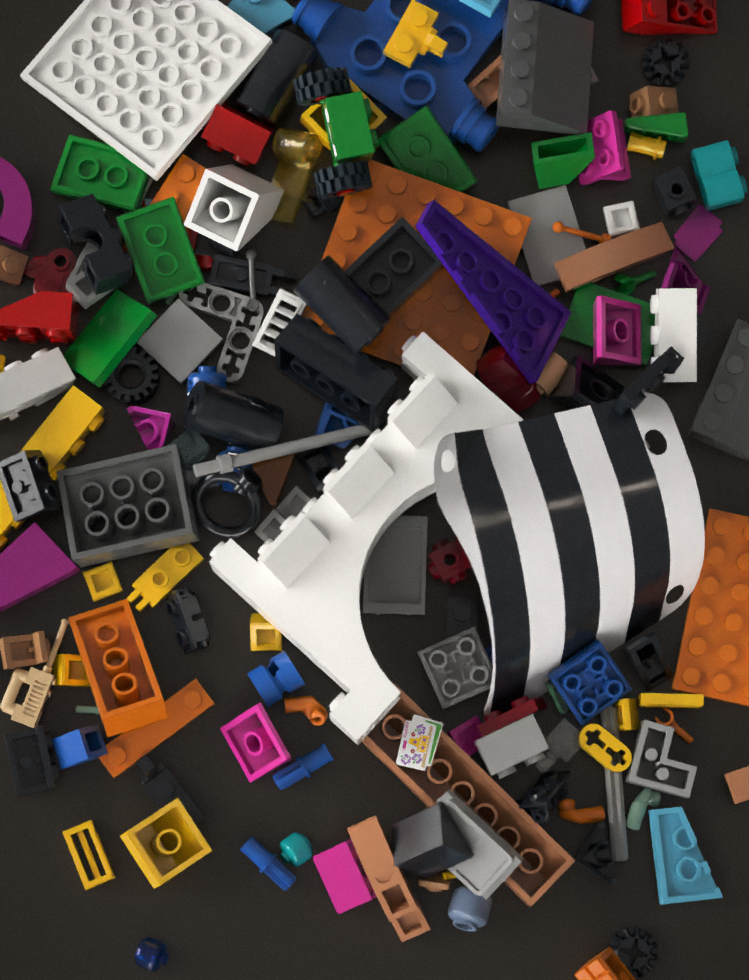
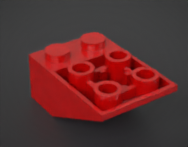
(669, 17)
(41, 316)

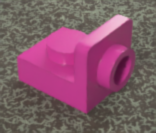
(466, 735)

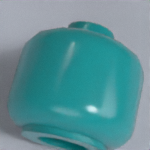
(295, 849)

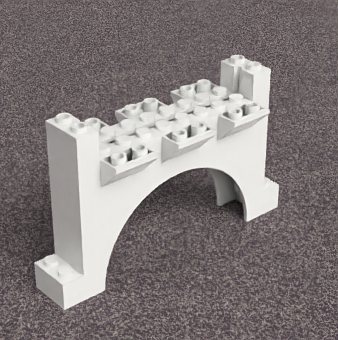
(316, 566)

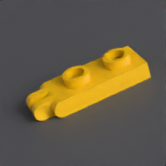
(165, 575)

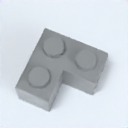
(511, 746)
(650, 762)

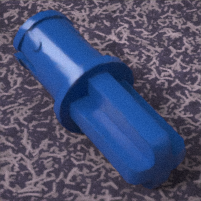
(302, 767)
(268, 863)

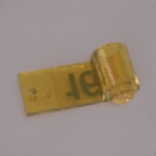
(297, 158)

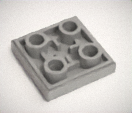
(179, 341)
(457, 667)

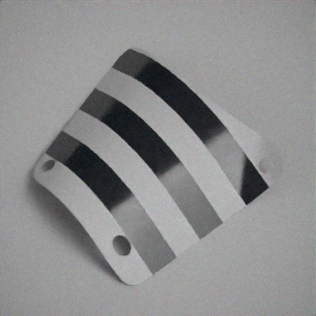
(571, 533)

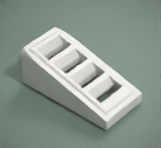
(270, 318)

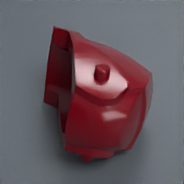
(506, 380)

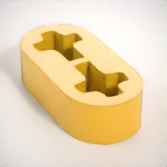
(599, 753)

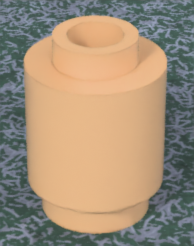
(551, 374)

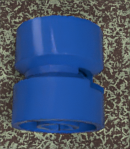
(276, 678)

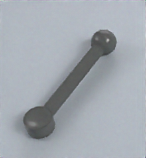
(253, 304)

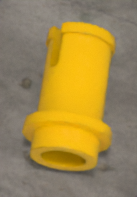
(647, 145)

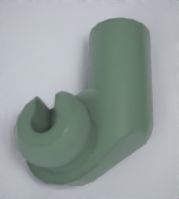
(639, 806)

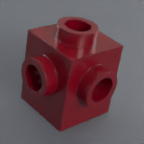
(454, 551)

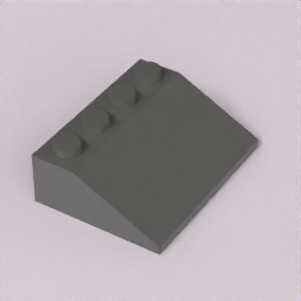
(544, 69)
(724, 410)
(127, 506)

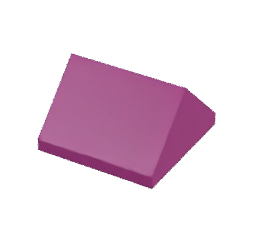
(616, 332)
(255, 743)

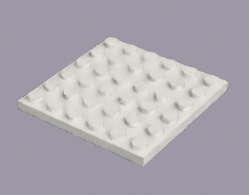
(146, 71)

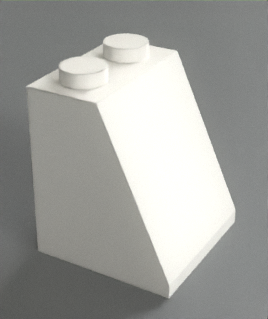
(232, 205)

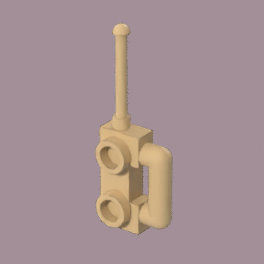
(39, 689)

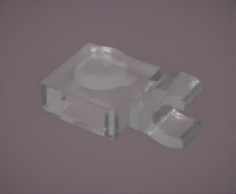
(561, 743)

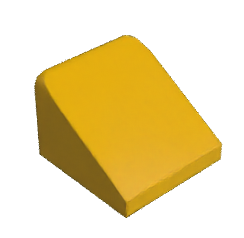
(264, 635)
(69, 671)
(627, 714)

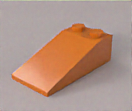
(118, 668)

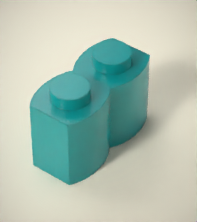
(717, 175)

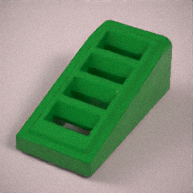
(668, 126)

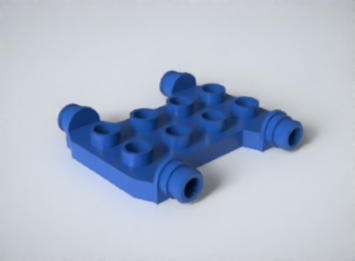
(358, 39)

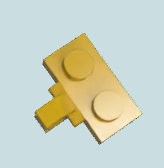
(415, 35)

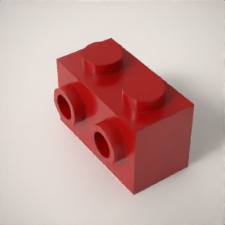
(237, 134)

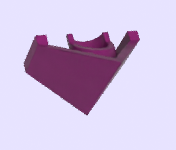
(682, 275)
(153, 426)

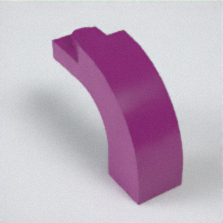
(19, 210)

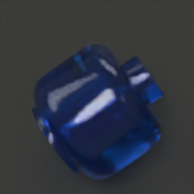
(151, 954)

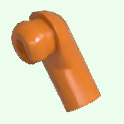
(309, 707)
(581, 815)

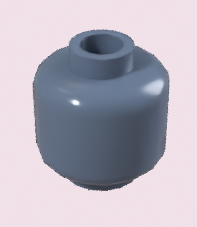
(468, 909)

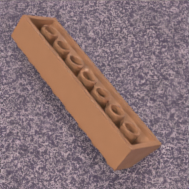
(457, 771)

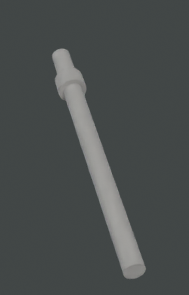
(227, 463)

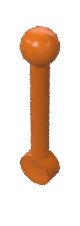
(558, 227)

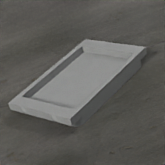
(398, 569)
(492, 855)

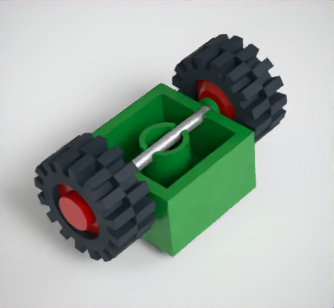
(347, 130)

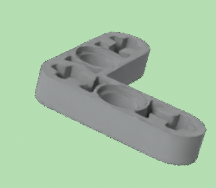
(232, 314)

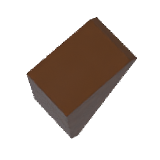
(274, 476)

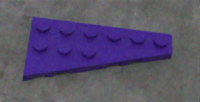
(509, 302)

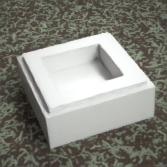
(621, 218)

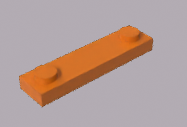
(135, 743)

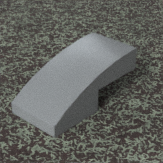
(291, 505)

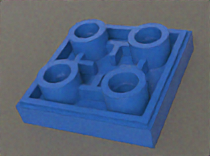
(589, 682)

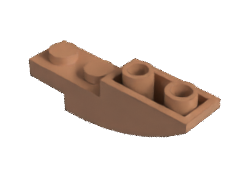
(388, 880)

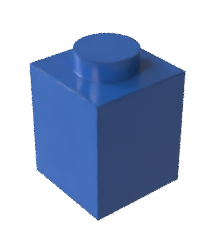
(79, 746)

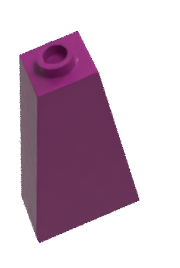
(31, 567)

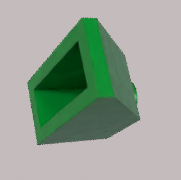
(561, 159)

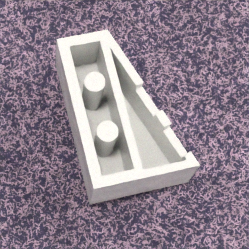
(676, 327)
(33, 381)

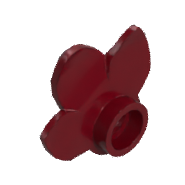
(46, 273)

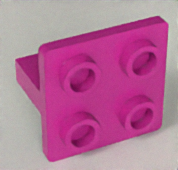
(609, 149)
(344, 876)

